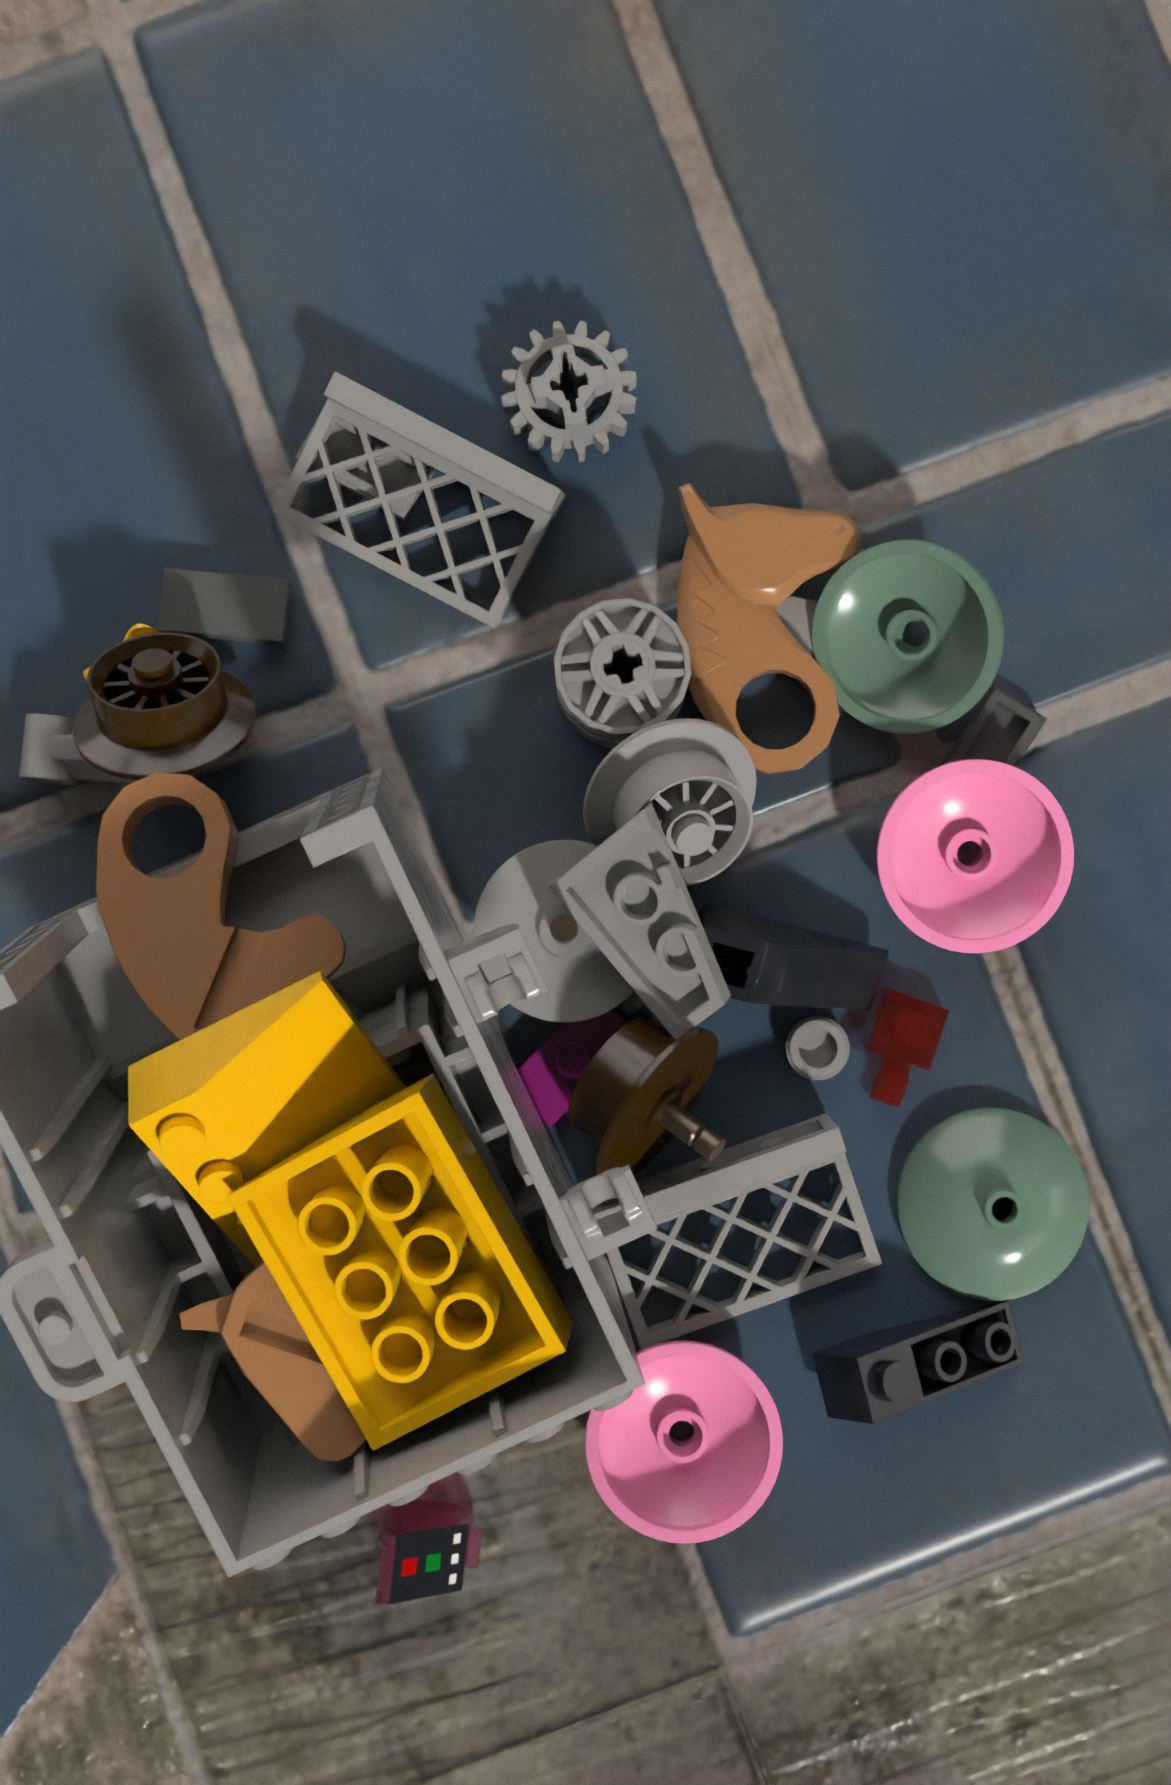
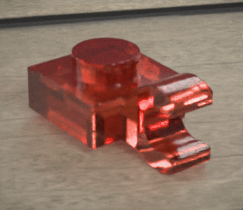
(905, 1036)

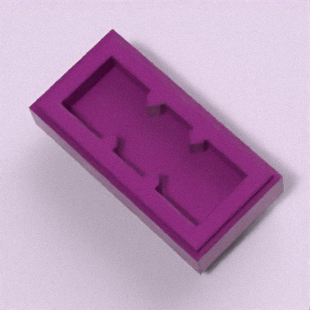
(560, 1062)

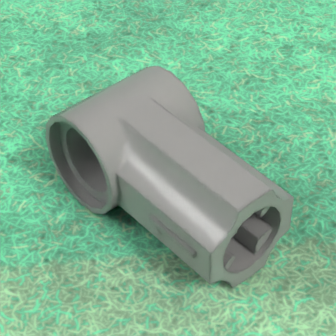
(52, 756)

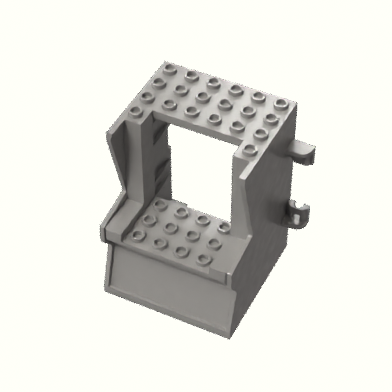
(140, 1249)

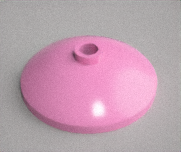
(1019, 867)
(697, 1484)

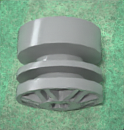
(600, 704)

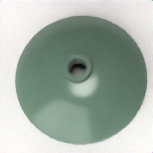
(866, 643)
(949, 1197)

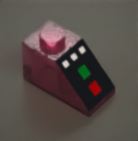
(426, 1550)

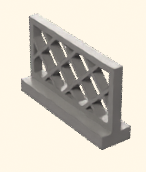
(447, 454)
(732, 1176)

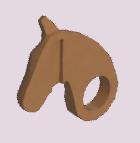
(730, 581)
(174, 928)
(280, 1363)

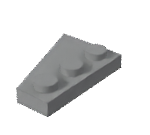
(645, 923)

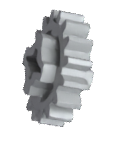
(591, 383)

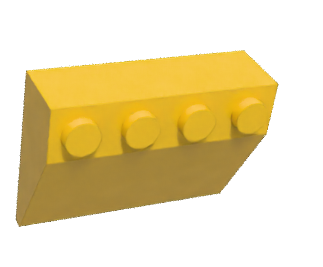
(255, 1093)
(403, 1263)

